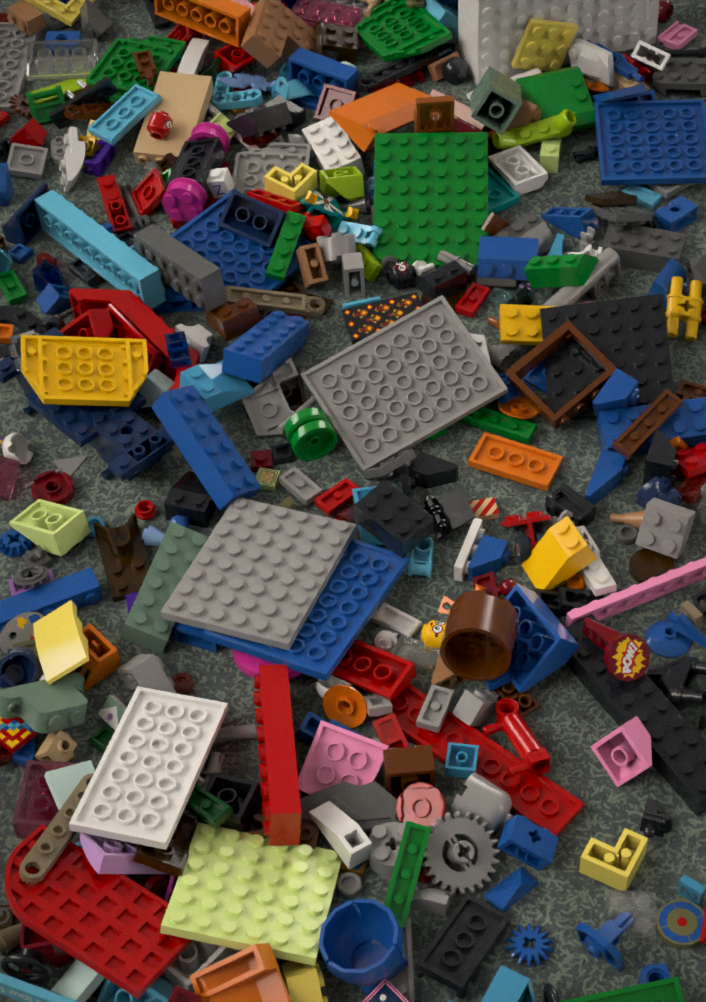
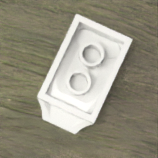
(593, 61)
(519, 169)

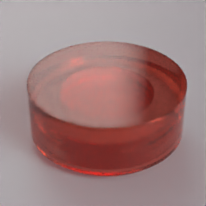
(183, 683)

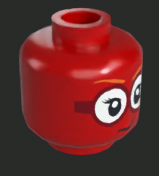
(159, 125)

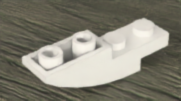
(72, 160)
(596, 574)

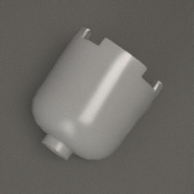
(485, 801)

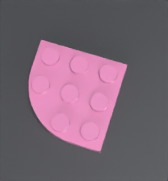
(340, 757)

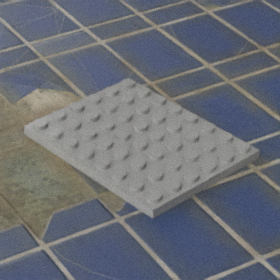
(403, 383)
(260, 573)

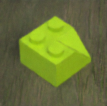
(342, 181)

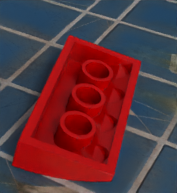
(125, 329)
(375, 670)

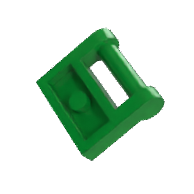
(41, 111)

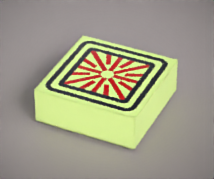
(268, 478)

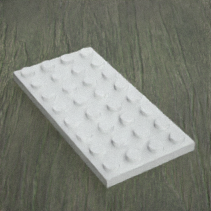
(149, 768)

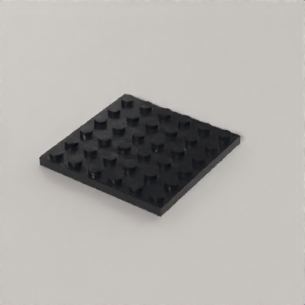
(625, 331)

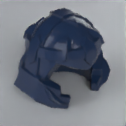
(659, 489)
(19, 668)

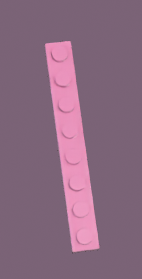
(640, 593)

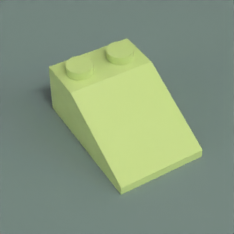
(52, 526)

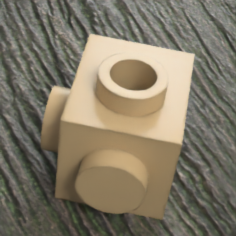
(57, 747)

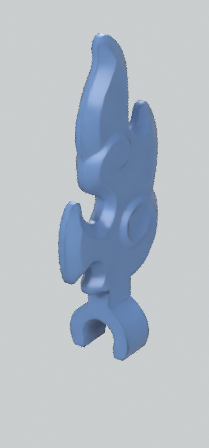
(244, 80)

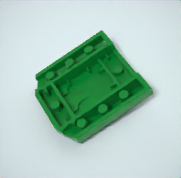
(560, 91)

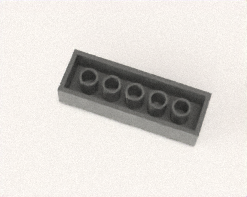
(182, 267)

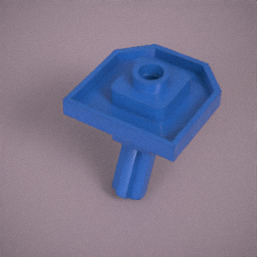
(604, 940)

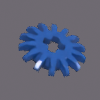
(529, 954)

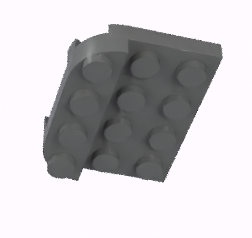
(682, 75)

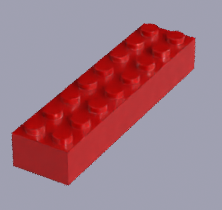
(278, 756)

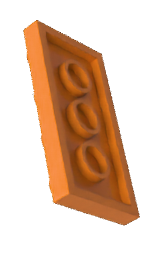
(515, 461)

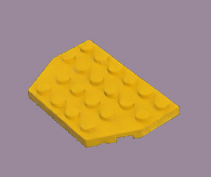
(84, 369)

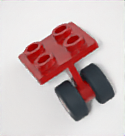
(526, 543)

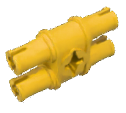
(691, 305)

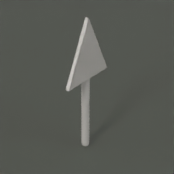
(67, 465)

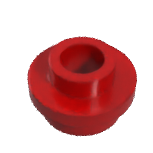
(145, 510)

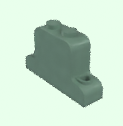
(47, 706)

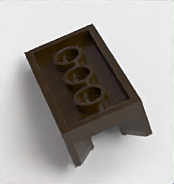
(122, 557)

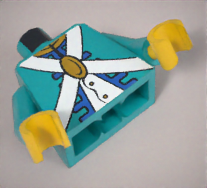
(322, 204)

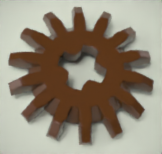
(17, 100)

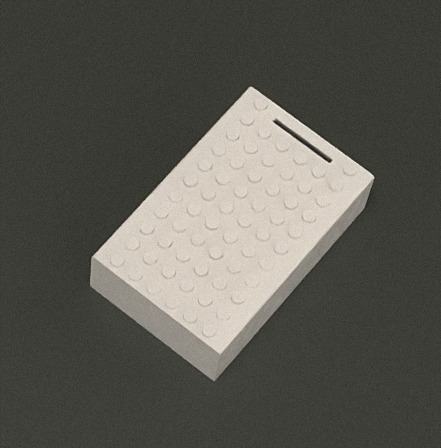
(493, 28)

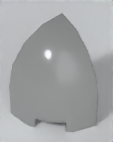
(432, 901)

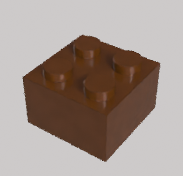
(407, 767)

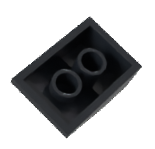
(191, 500)

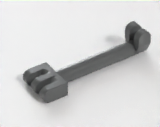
(137, 219)

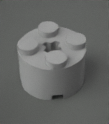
(335, 246)
(384, 848)

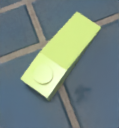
(550, 154)

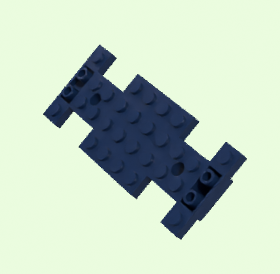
(116, 432)

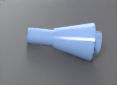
(152, 536)

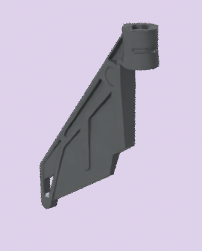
(365, 804)

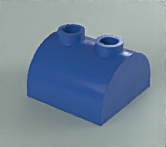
(663, 281)

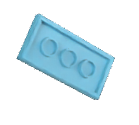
(124, 114)

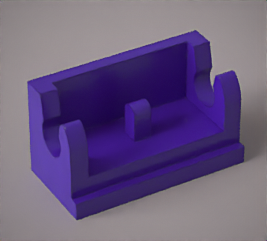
(100, 160)

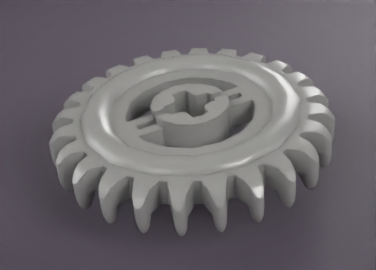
(472, 873)

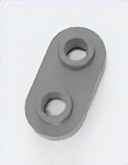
(58, 149)

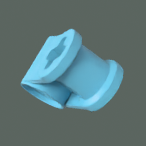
(422, 559)

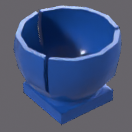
(362, 947)

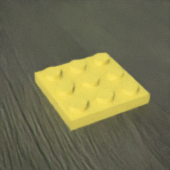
(544, 45)

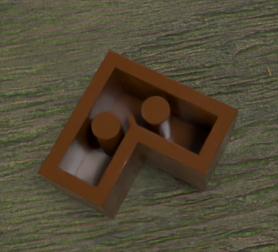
(233, 319)

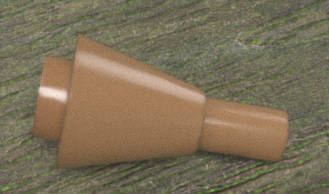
(631, 518)

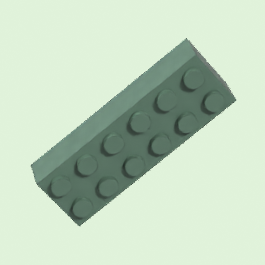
(167, 569)

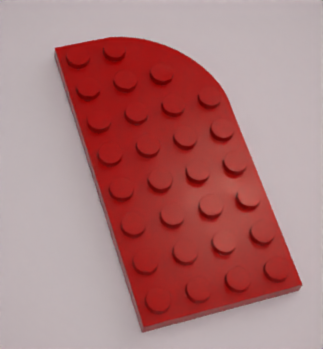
(94, 917)

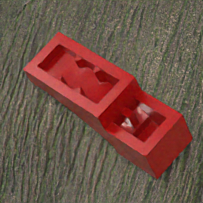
(315, 226)

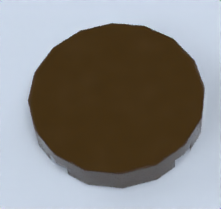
(648, 564)

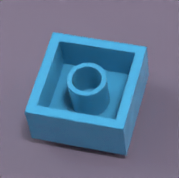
(461, 760)

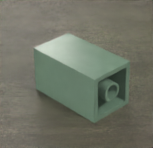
(495, 100)

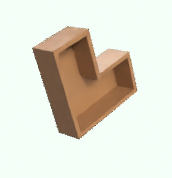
(275, 31)

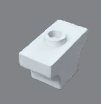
(197, 338)

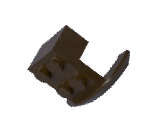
(337, 39)

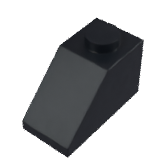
(432, 471)

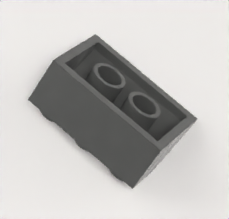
(530, 227)

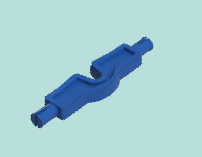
(622, 67)

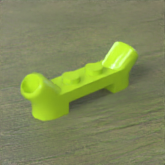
(556, 126)

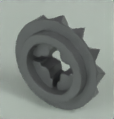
(31, 577)

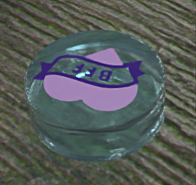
(520, 284)

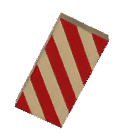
(484, 509)

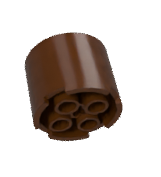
(479, 636)

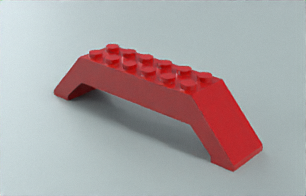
(138, 315)

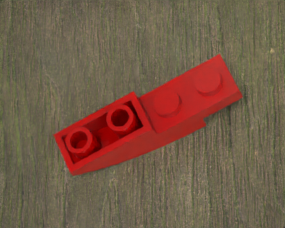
(113, 203)

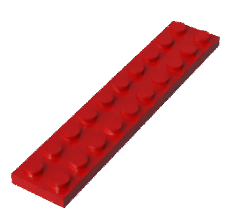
(532, 797)

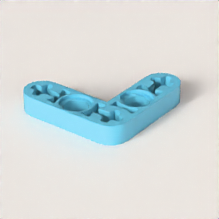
(247, 98)

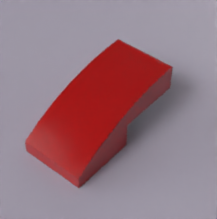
(390, 732)

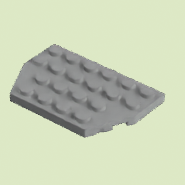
(254, 164)

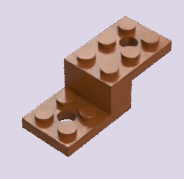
(434, 114)

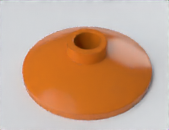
(518, 408)
(336, 707)

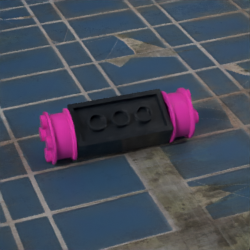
(187, 183)

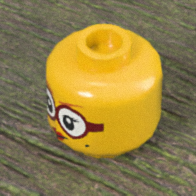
(433, 633)

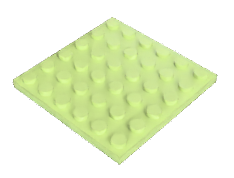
(253, 893)

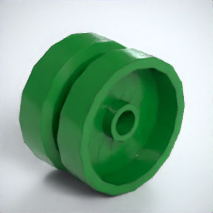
(310, 434)

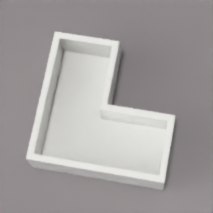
(332, 146)

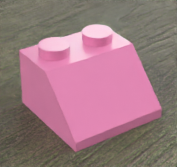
(625, 751)

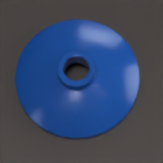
(666, 645)

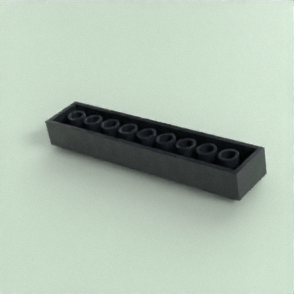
(675, 743)

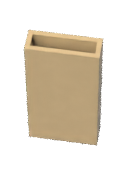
(186, 102)

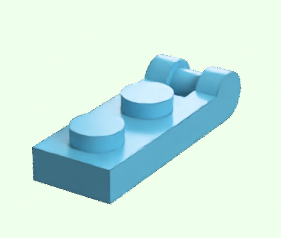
(363, 234)

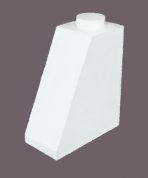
(650, 56)

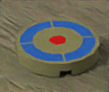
(680, 923)

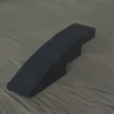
(566, 599)

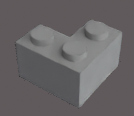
(146, 672)

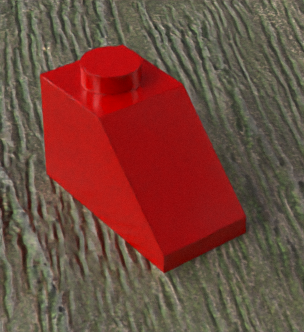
(30, 134)

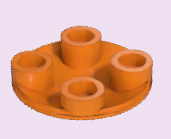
(596, 87)

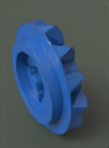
(14, 549)

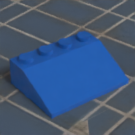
(540, 640)

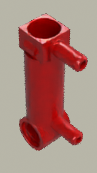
(509, 719)

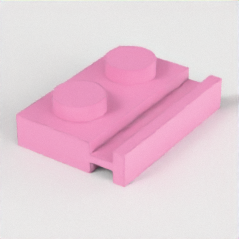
(677, 36)

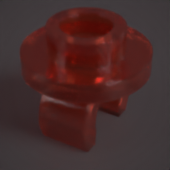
(41, 256)

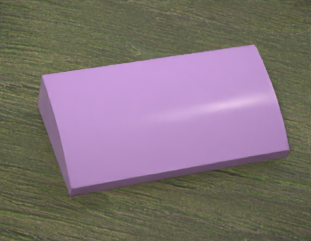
(113, 856)

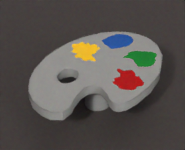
(22, 626)

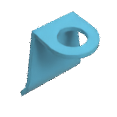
(292, 89)

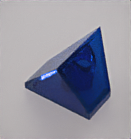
(47, 273)

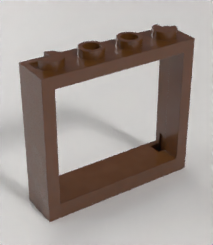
(539, 354)

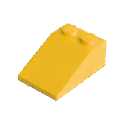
(558, 555)

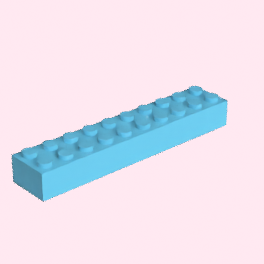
(99, 248)

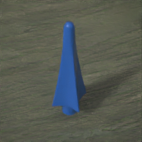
(686, 627)

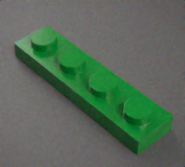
(285, 246)
(501, 424)
(406, 870)

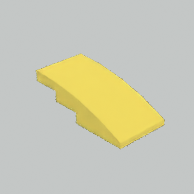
(60, 642)

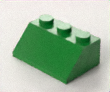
(560, 270)

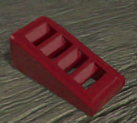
(598, 633)

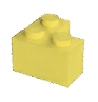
(293, 184)
(616, 864)
(303, 982)

